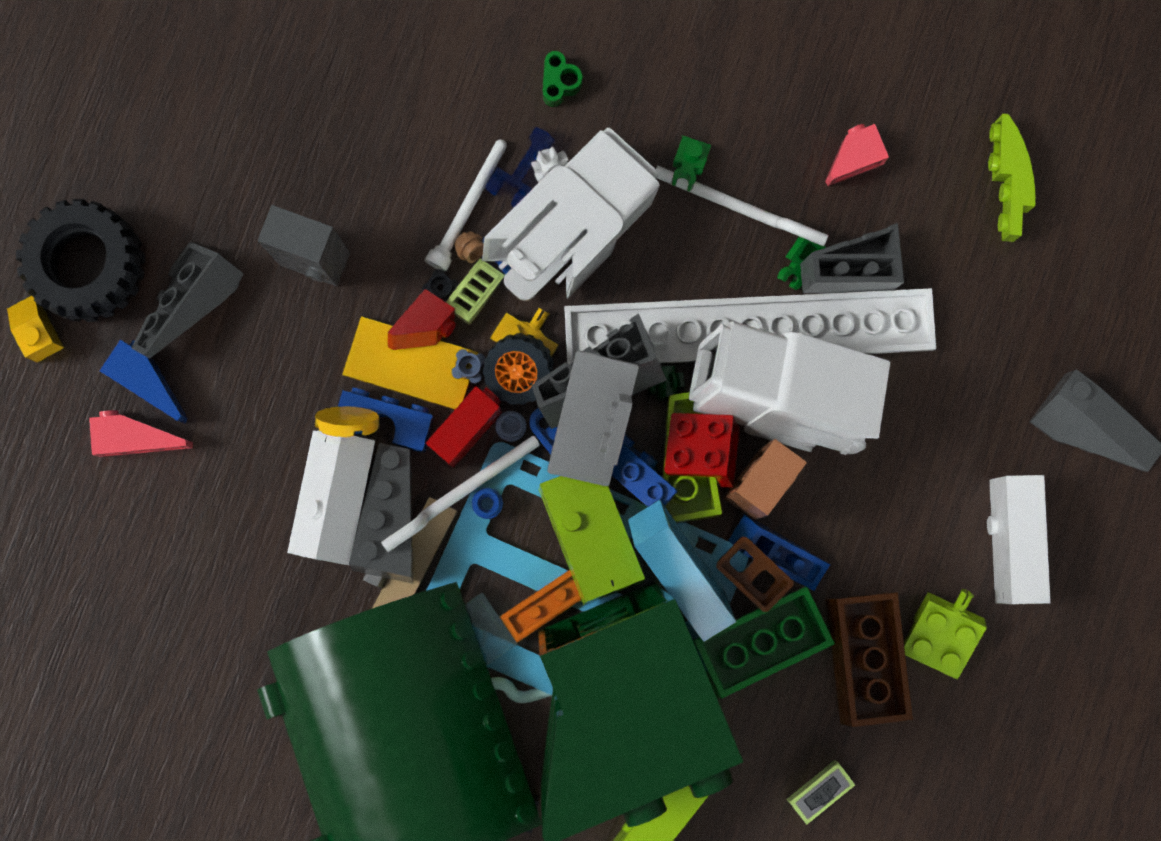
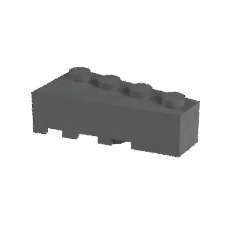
(383, 513)

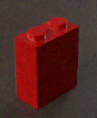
(465, 425)

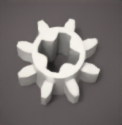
(546, 161)

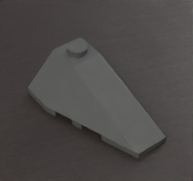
(1092, 420)

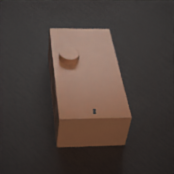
(765, 480)

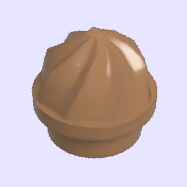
(469, 246)

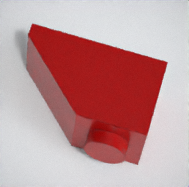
(422, 323)

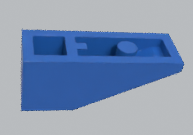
(142, 378)
(788, 556)

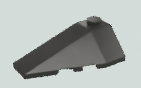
(197, 287)

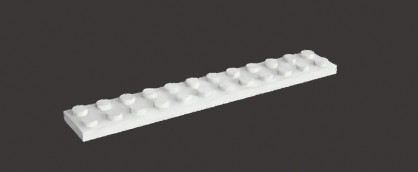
(855, 320)

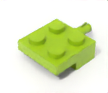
(944, 633)

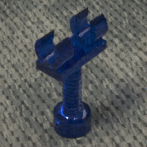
(539, 141)

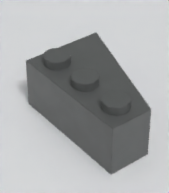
(856, 265)

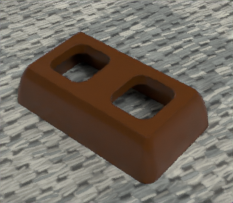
(744, 579)

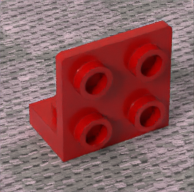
(703, 446)

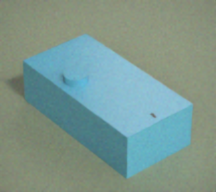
(681, 570)

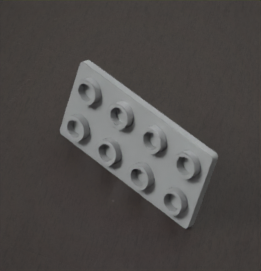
(593, 418)

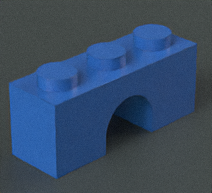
(411, 425)

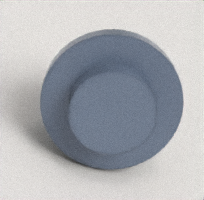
(511, 426)

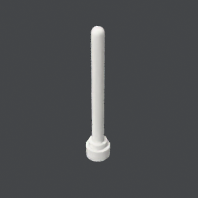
(440, 256)

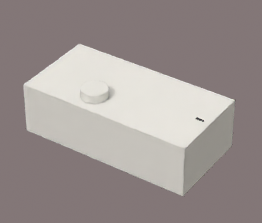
(331, 497)
(1019, 539)

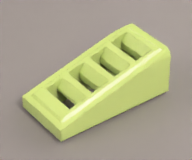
(469, 316)

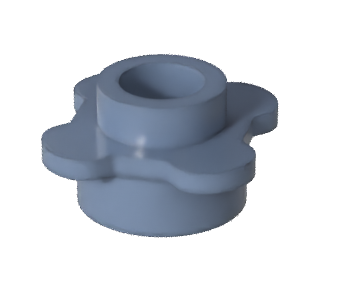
(463, 359)

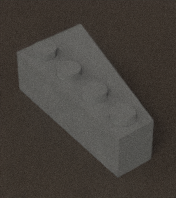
(628, 344)

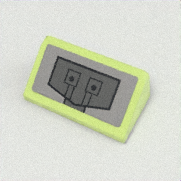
(821, 792)

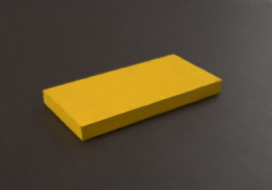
(410, 371)

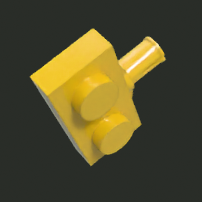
(511, 325)

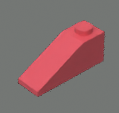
(121, 435)

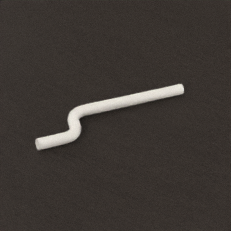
(746, 209)
(459, 492)

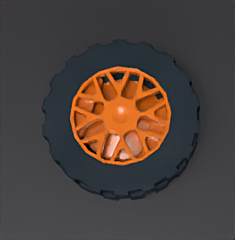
(515, 366)

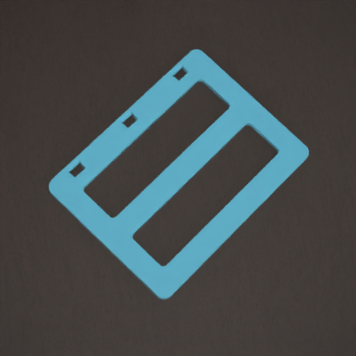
(473, 545)

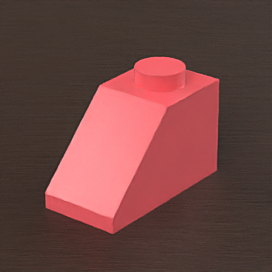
(857, 154)

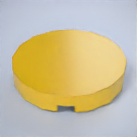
(346, 420)

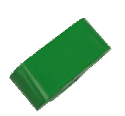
(552, 79)

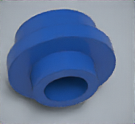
(480, 496)

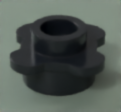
(439, 278)

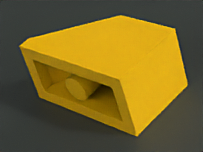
(33, 330)

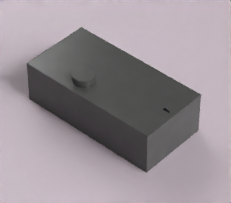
(304, 245)

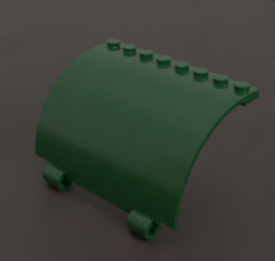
(400, 726)

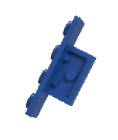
(641, 476)

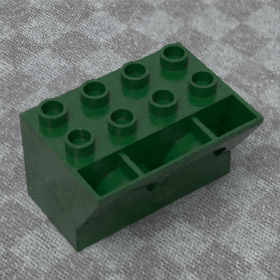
(627, 715)

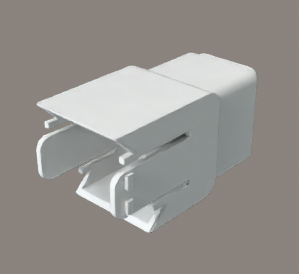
(574, 215)
(791, 387)

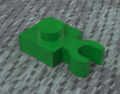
(690, 160)
(798, 253)

